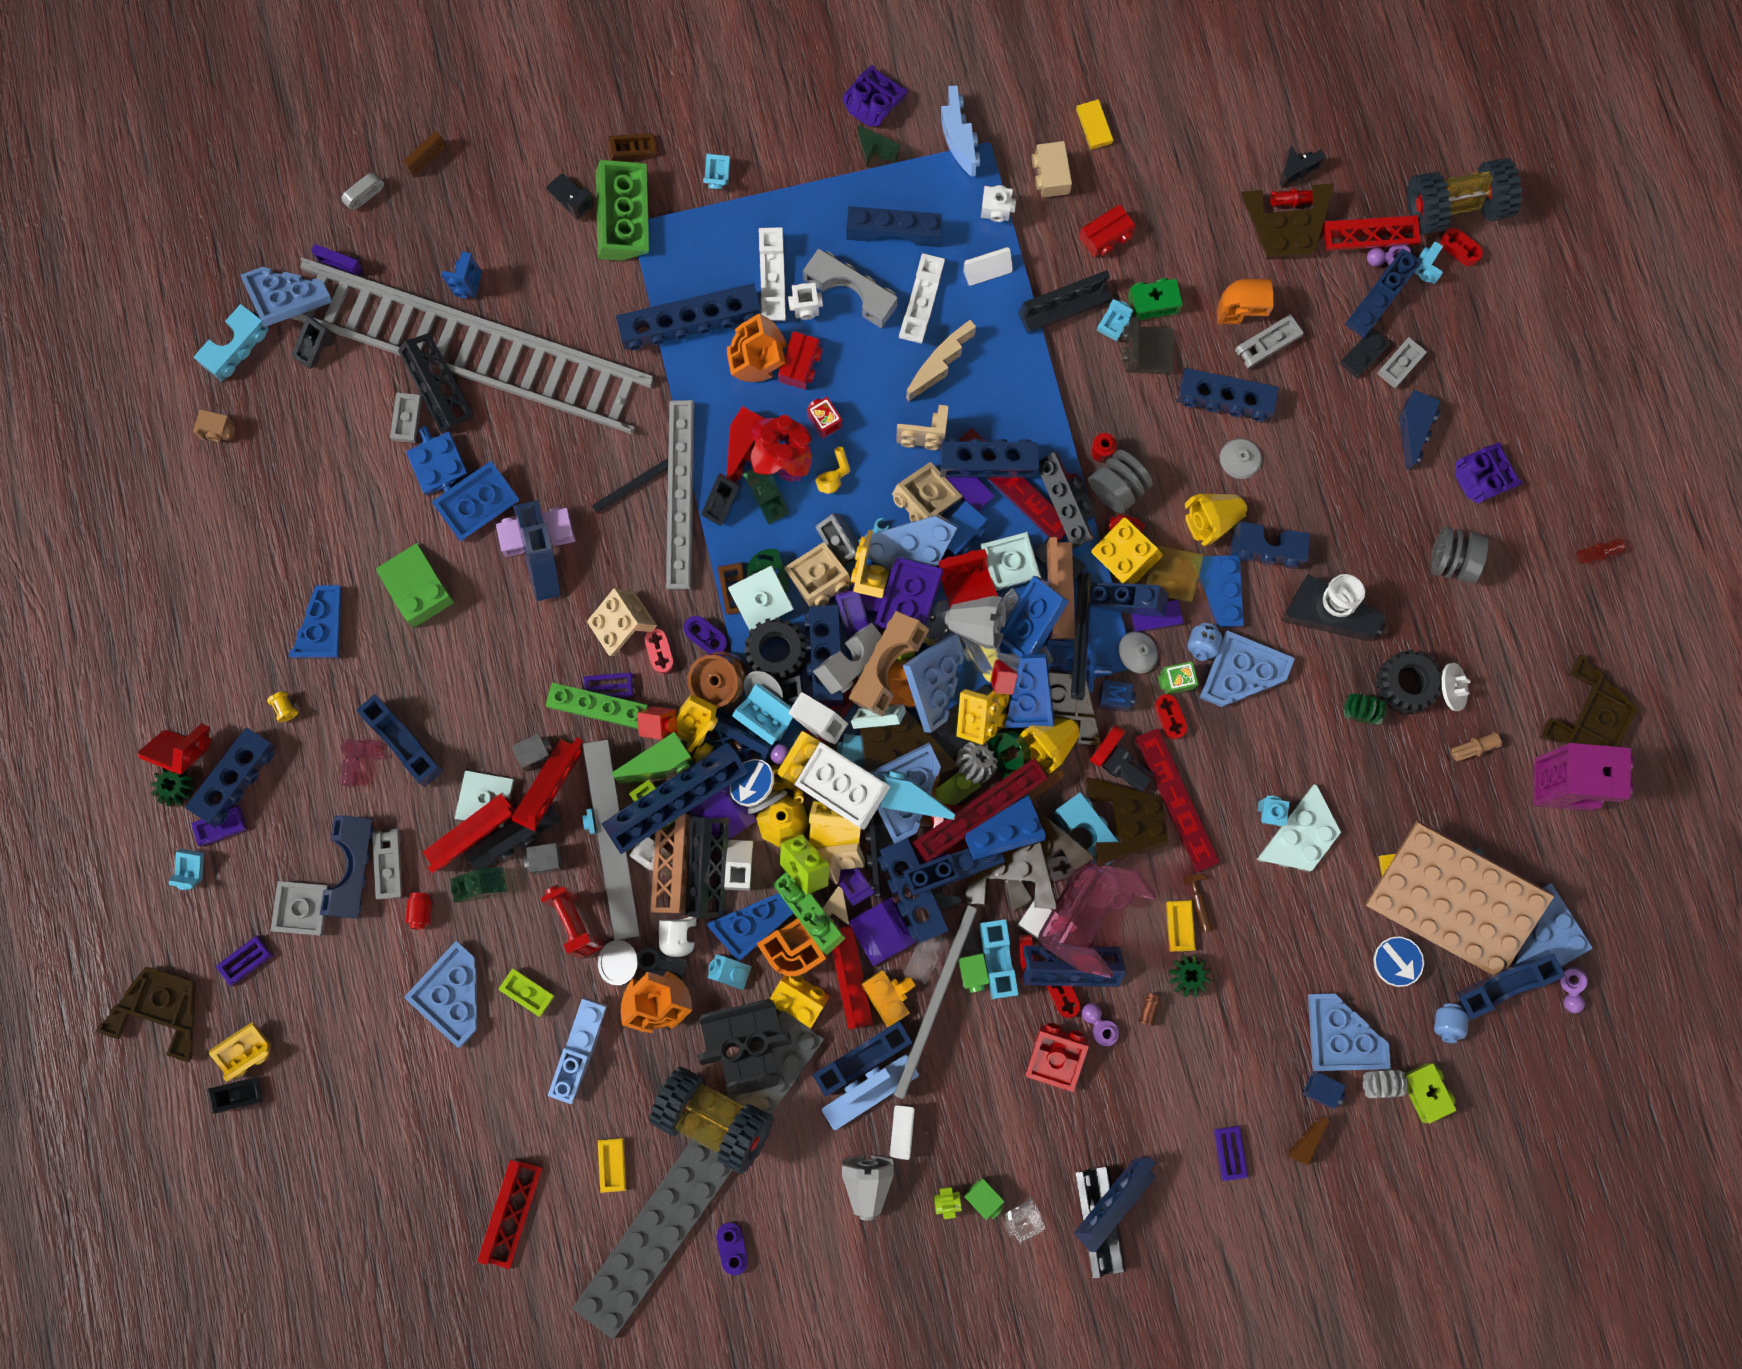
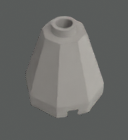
(979, 621)
(867, 1183)

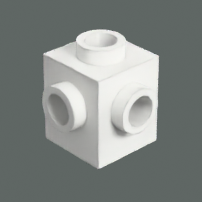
(997, 203)
(805, 301)

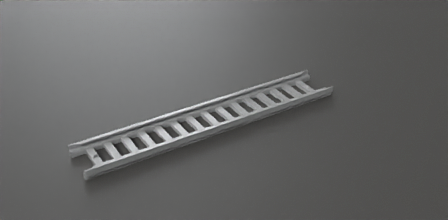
(476, 325)

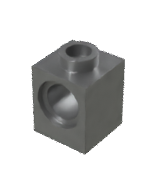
(532, 751)
(543, 859)

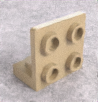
(929, 437)
(619, 618)

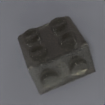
(1147, 348)

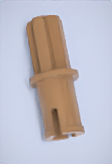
(1476, 747)

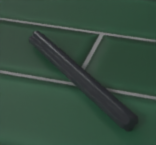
(1081, 636)

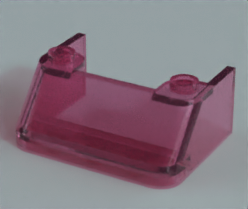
(1083, 909)

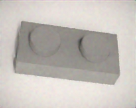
(1401, 362)
(406, 417)

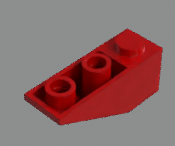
(740, 442)

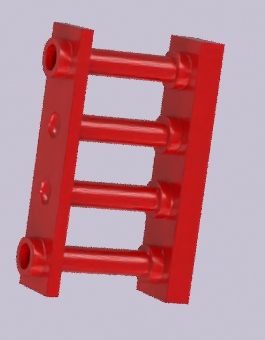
(580, 942)

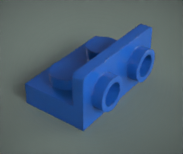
(466, 278)

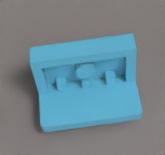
(764, 714)

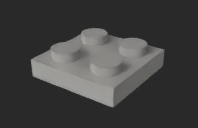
(298, 909)

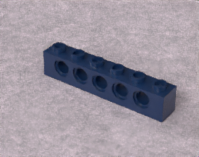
(677, 311)
(674, 798)

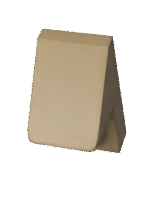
(842, 858)
(837, 906)

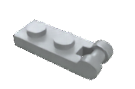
(1269, 341)
(387, 865)

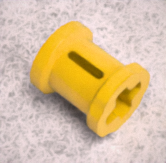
(282, 706)

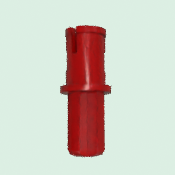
(1291, 197)

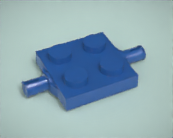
(437, 462)
(1063, 660)

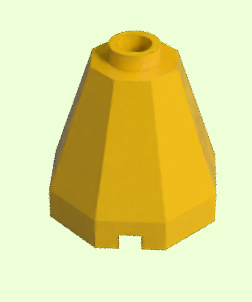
(1213, 515)
(1051, 743)
(780, 831)

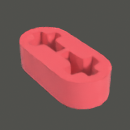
(653, 652)

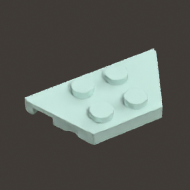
(1305, 837)

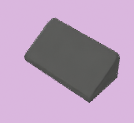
(838, 538)

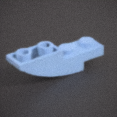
(958, 133)
(578, 1050)

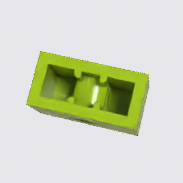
(804, 864)
(1441, 1100)

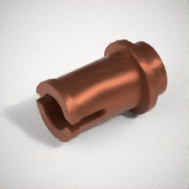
(1149, 1009)

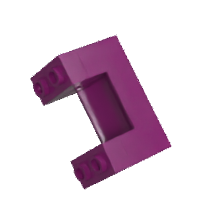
(1582, 776)

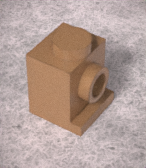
(214, 426)

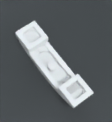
(772, 273)
(922, 298)

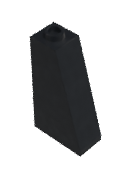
(1309, 611)

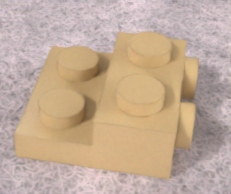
(925, 493)
(818, 575)

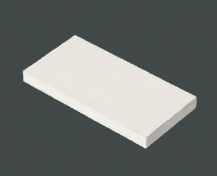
(842, 785)

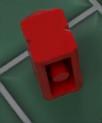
(1107, 231)
(800, 360)

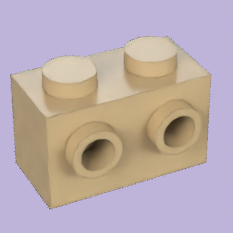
(1052, 169)

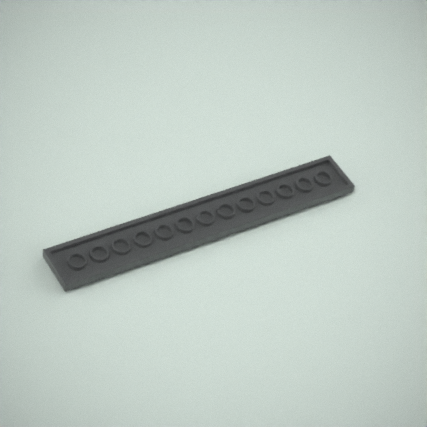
(681, 1200)

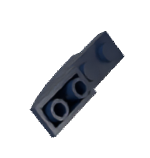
(1383, 293)
(537, 550)
(948, 870)

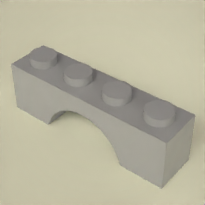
(829, 272)

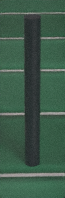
(630, 486)

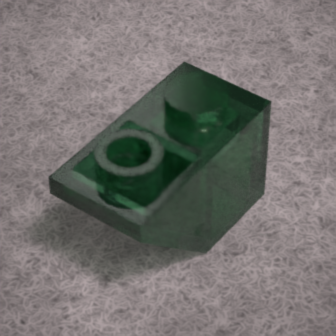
(766, 495)
(478, 884)

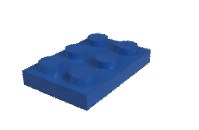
(475, 500)
(1033, 617)

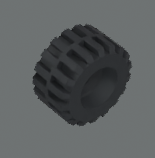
(776, 630)
(1422, 668)

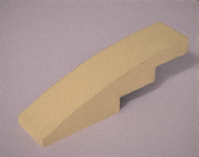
(936, 365)

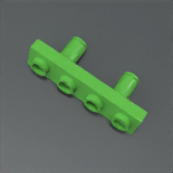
(594, 705)
(810, 914)

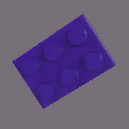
(909, 592)

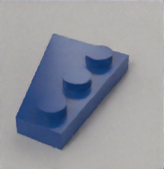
(1222, 585)
(322, 625)
(1032, 694)
(1006, 831)
(750, 925)

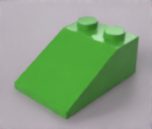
(414, 586)
(658, 762)

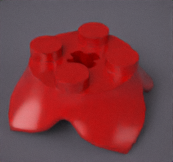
(770, 456)

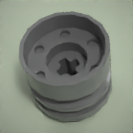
(1120, 481)
(1459, 555)

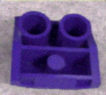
(873, 97)
(1486, 473)
(724, 805)
(882, 931)

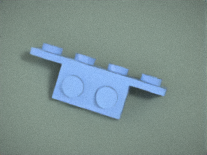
(866, 1094)

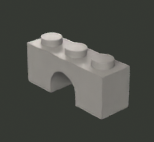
(838, 671)

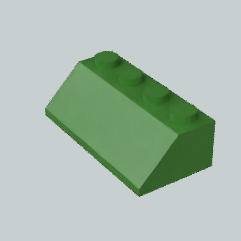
(621, 210)

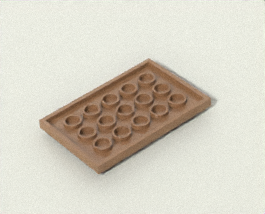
(1459, 899)

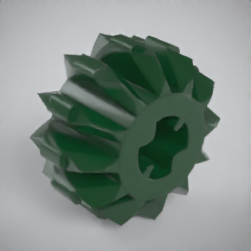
(1365, 709)
(179, 792)
(1187, 966)

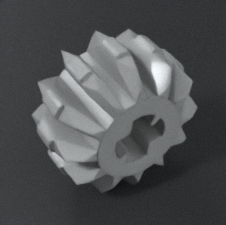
(976, 762)
(1385, 1084)

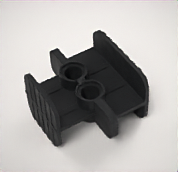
(740, 1029)

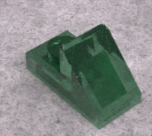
(874, 143)

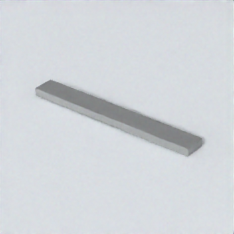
(680, 495)
(613, 863)
(935, 1002)

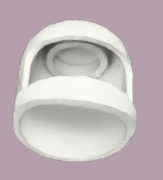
(1343, 595)
(674, 936)

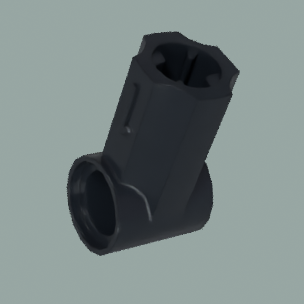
(1121, 765)
(663, 963)

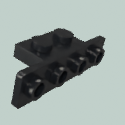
(1068, 499)
(879, 839)
(506, 840)

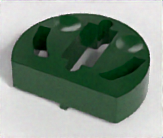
(756, 565)
(1004, 741)

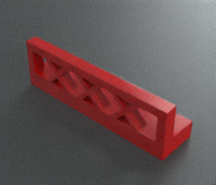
(1372, 228)
(548, 783)
(469, 832)
(850, 979)
(500, 1212)

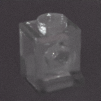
(1027, 1228)

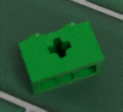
(1148, 307)

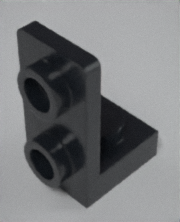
(575, 201)

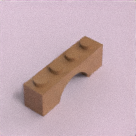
(900, 637)

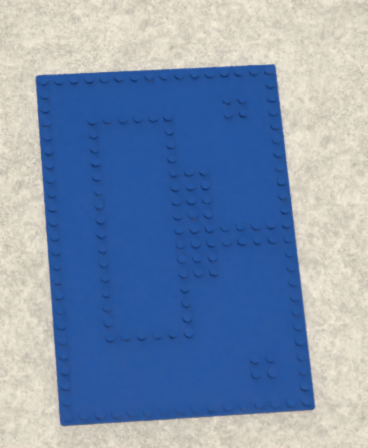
(996, 387)

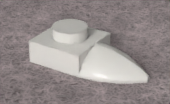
(644, 854)

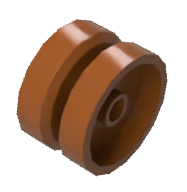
(718, 678)

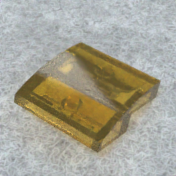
(1177, 573)

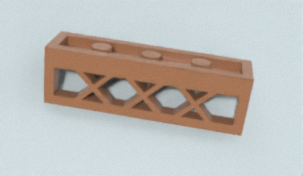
(1061, 579)
(679, 869)

